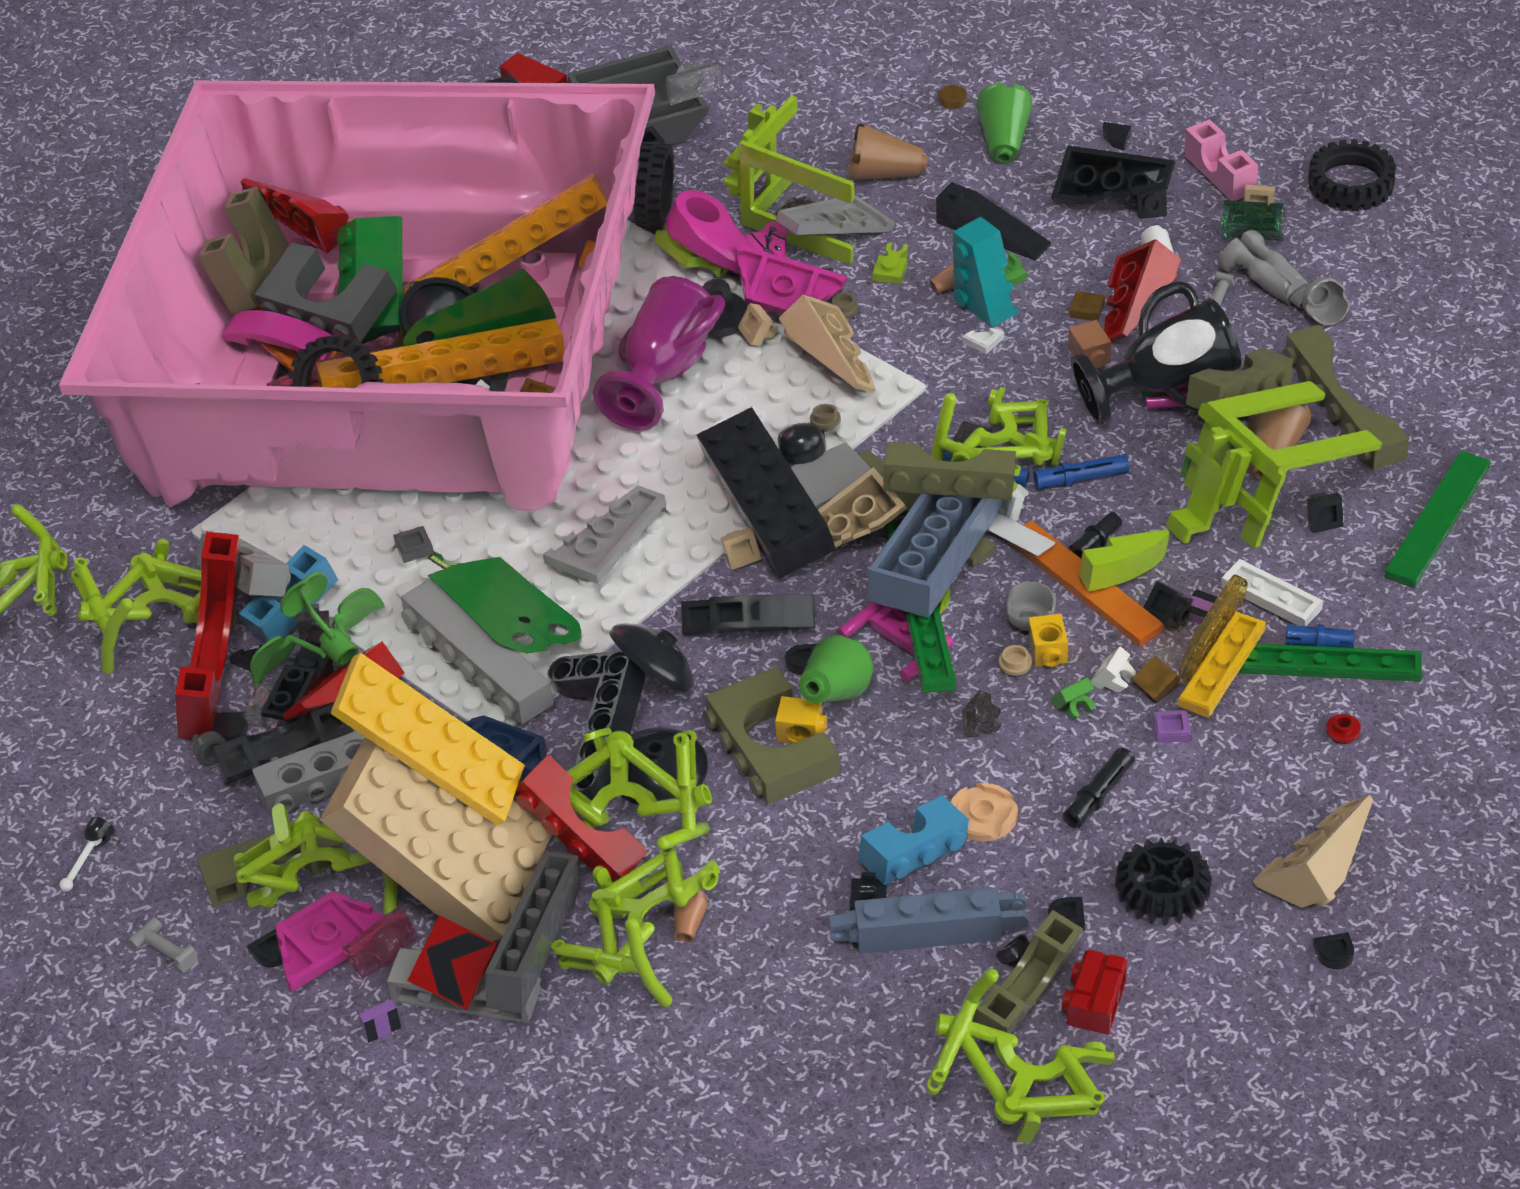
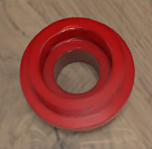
(1345, 734)

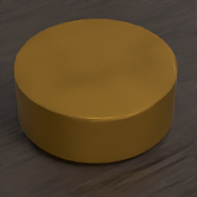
(952, 97)

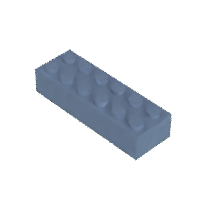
(929, 551)

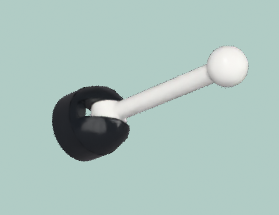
(97, 834)

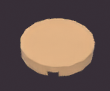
(987, 822)

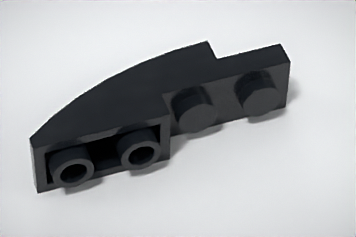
(748, 613)
(298, 679)

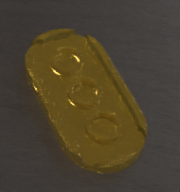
(1212, 625)

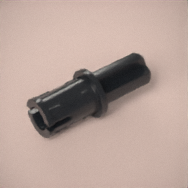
(1096, 534)

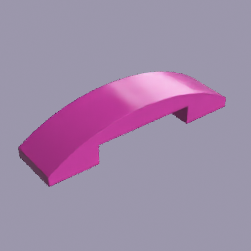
(273, 329)

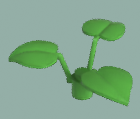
(334, 641)

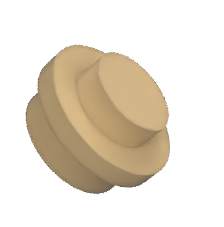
(1015, 660)

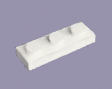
(1276, 594)

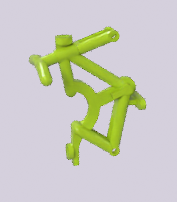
(1034, 445)
(40, 566)
(152, 573)
(619, 751)
(277, 880)
(619, 900)
(1014, 1104)

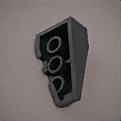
(1102, 175)
(962, 205)

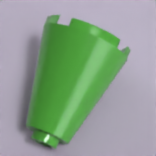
(1004, 119)
(836, 671)

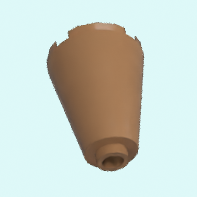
(883, 156)
(1279, 429)

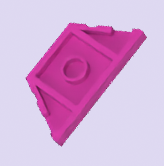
(780, 281)
(315, 935)

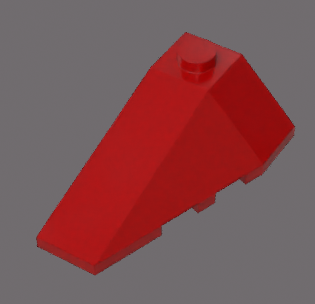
(304, 214)
(1134, 280)
(327, 691)

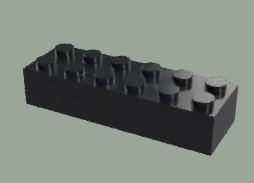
(766, 492)

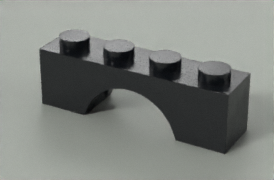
(239, 756)

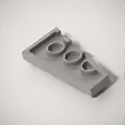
(834, 218)
(607, 537)

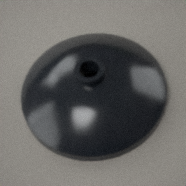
(427, 298)
(654, 653)
(660, 748)

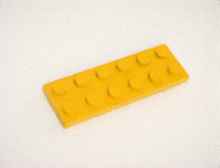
(427, 739)

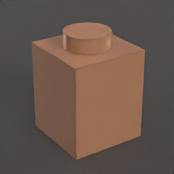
(1092, 341)

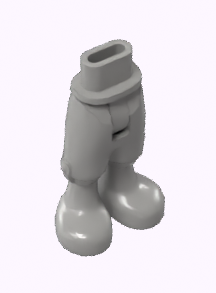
(1270, 272)

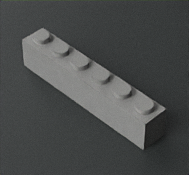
(495, 668)

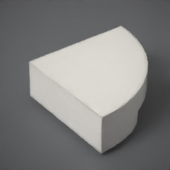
(983, 341)

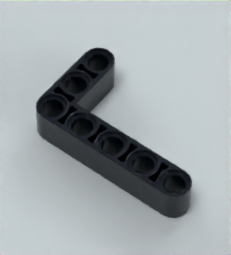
(616, 691)

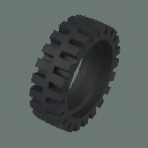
(1351, 154)
(654, 184)
(323, 345)

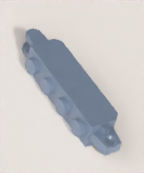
(930, 920)

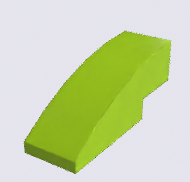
(1122, 559)

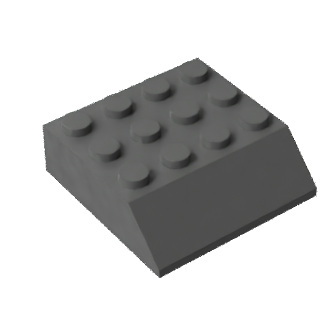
(671, 121)

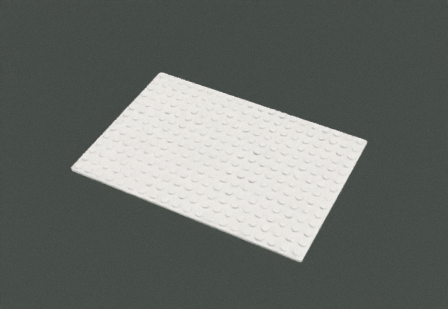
(607, 462)

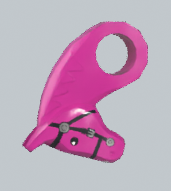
(708, 230)

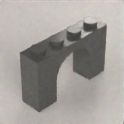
(344, 315)

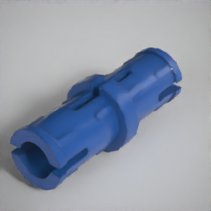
(1319, 636)

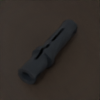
(1092, 796)

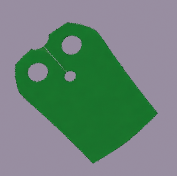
(501, 305)
(497, 599)

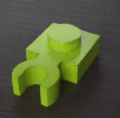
(892, 266)

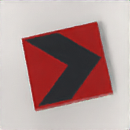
(453, 962)

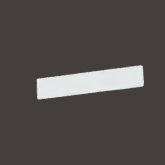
(1020, 535)

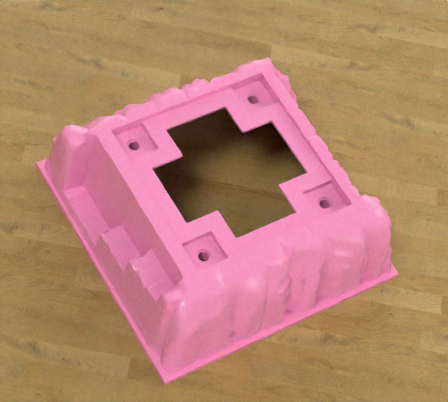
(455, 170)

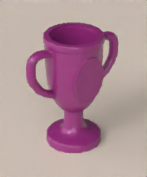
(657, 348)

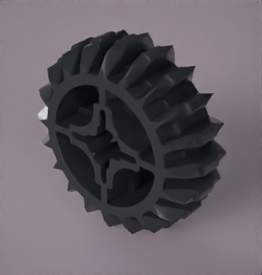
(1162, 889)

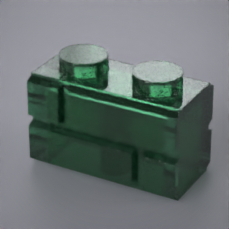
(1258, 216)

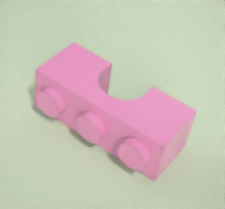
(1208, 153)

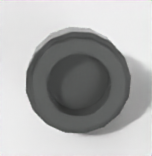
(204, 746)

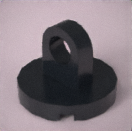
(733, 311)

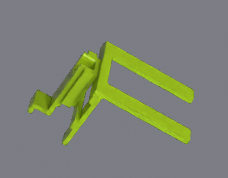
(758, 154)
(1218, 472)

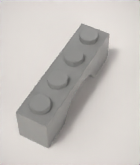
(257, 571)

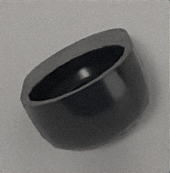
(802, 443)

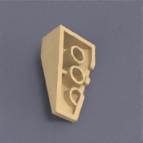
(826, 336)
(861, 508)
(1320, 859)

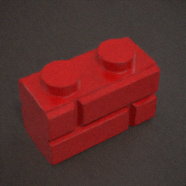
(1095, 991)

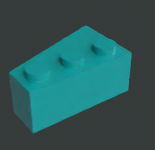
(980, 273)

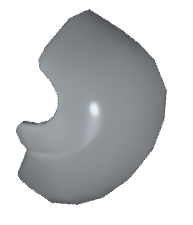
(1325, 301)
(1027, 601)

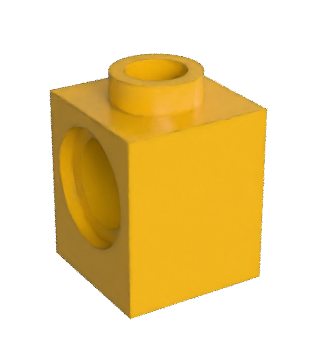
(1048, 640)
(798, 720)

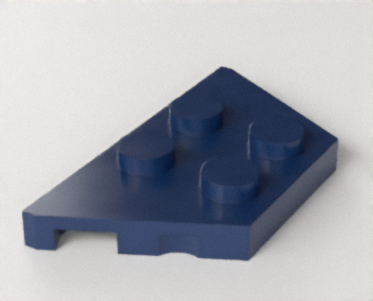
(518, 743)

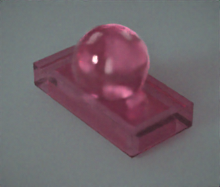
(380, 942)

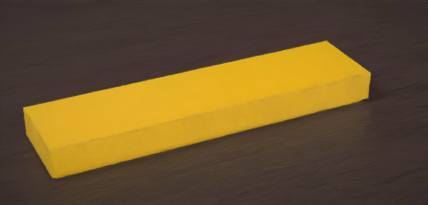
(1222, 664)

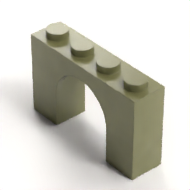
(263, 243)
(771, 770)

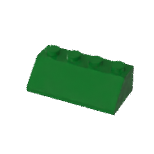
(378, 244)

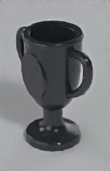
(1163, 354)

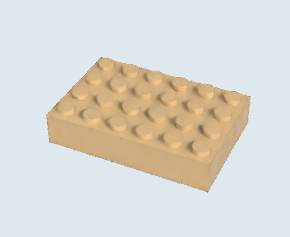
(435, 842)

